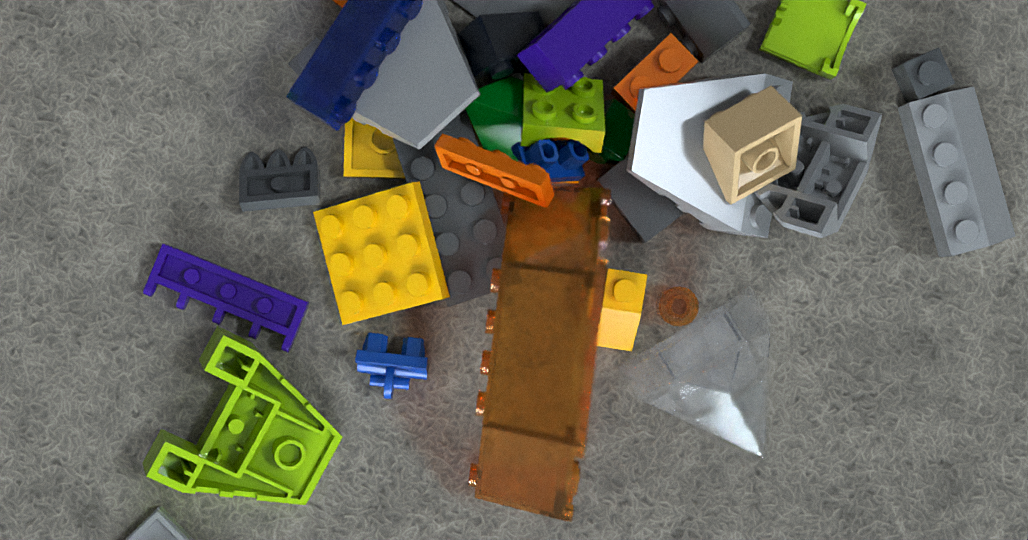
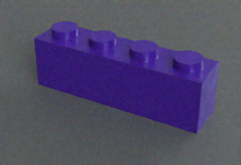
(579, 38)

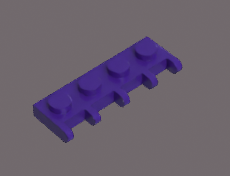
(228, 293)

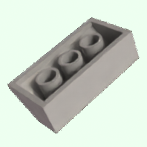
(956, 172)

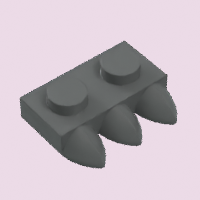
(279, 183)

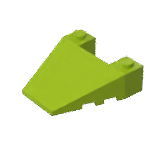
(259, 440)

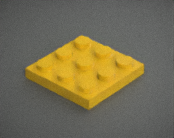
(381, 253)

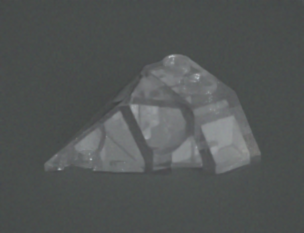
(712, 372)

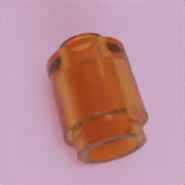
(664, 306)

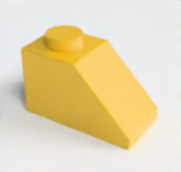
(621, 308)

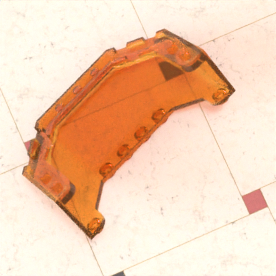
(542, 351)

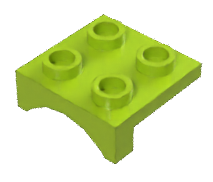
(812, 33)
(564, 113)

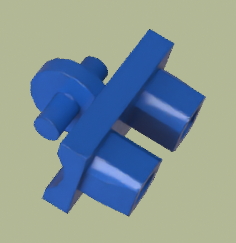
(559, 158)
(392, 367)

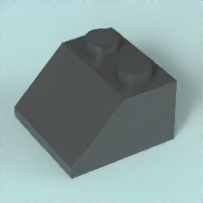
(704, 24)

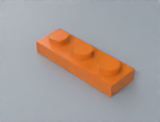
(495, 169)

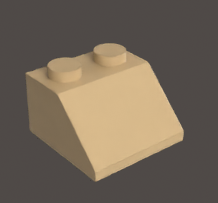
(752, 143)

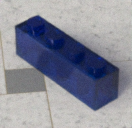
(350, 58)

